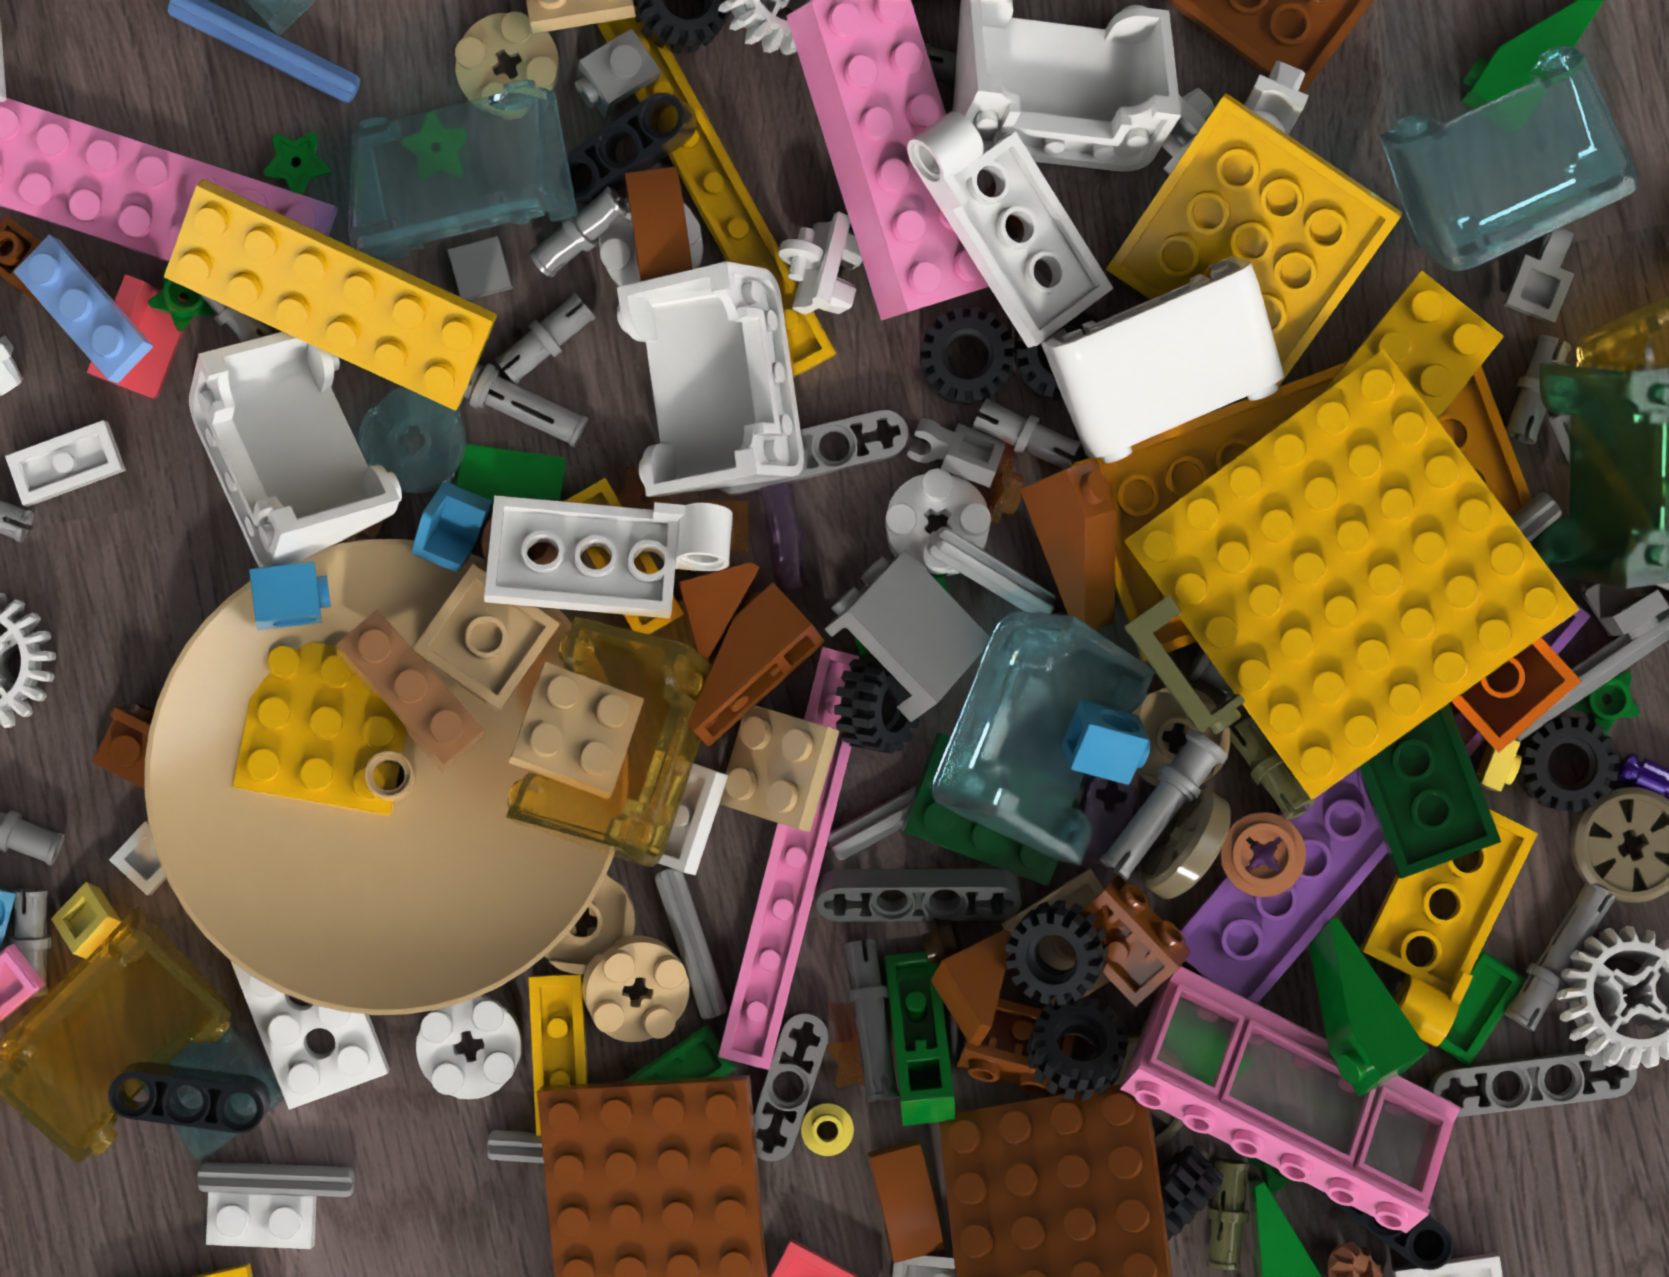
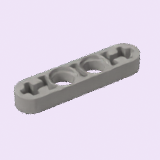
(817, 465)
(1532, 1089)

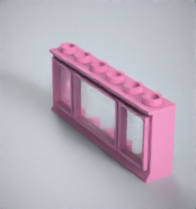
(1282, 1100)

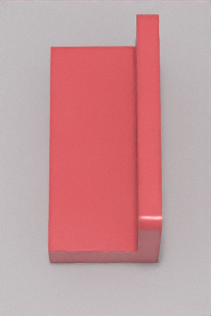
(158, 327)

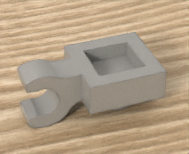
(1540, 283)
(965, 452)

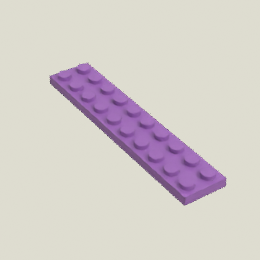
(1252, 939)

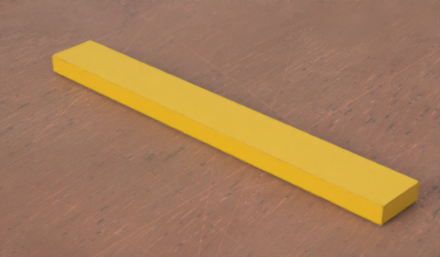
(724, 198)

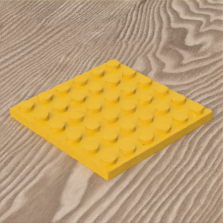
(1350, 574)

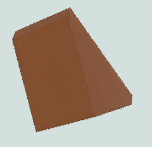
(714, 601)
(972, 984)

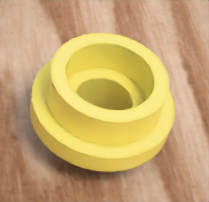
(827, 1112)

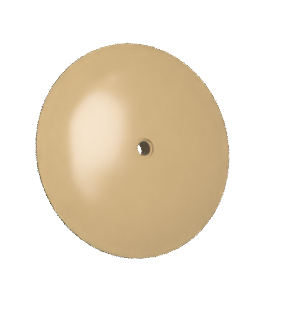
(343, 899)

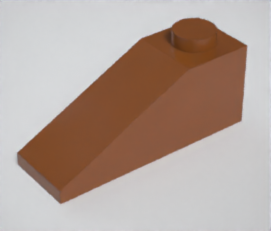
(1077, 535)
(757, 654)

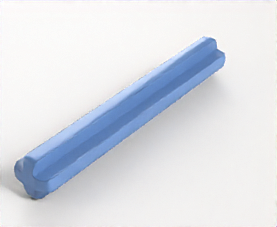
(267, 47)

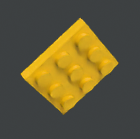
(315, 732)

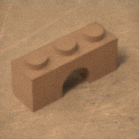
(410, 689)

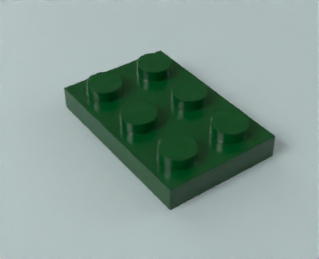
(1428, 797)
(952, 831)

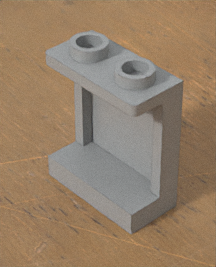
(911, 629)

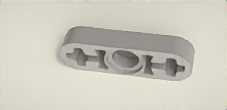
(813, 1052)

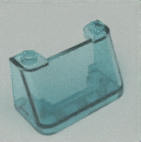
(1510, 165)
(457, 171)
(1006, 746)

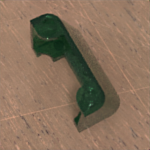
(1616, 473)

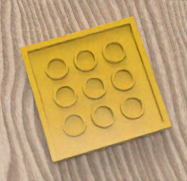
(1267, 201)

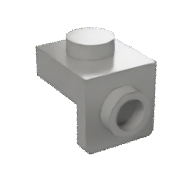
(615, 72)
(1625, 609)

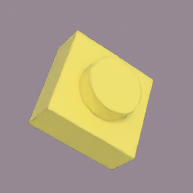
(1498, 768)
(86, 920)

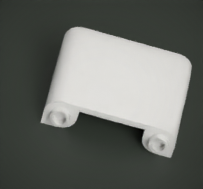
(1069, 88)
(1166, 360)
(715, 378)
(285, 448)

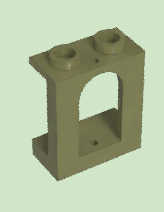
(1141, 633)

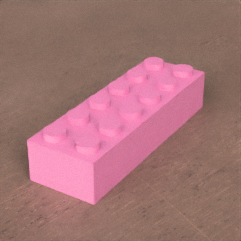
(871, 99)

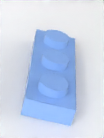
(83, 309)

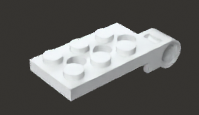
(948, 163)
(682, 535)
(298, 1069)

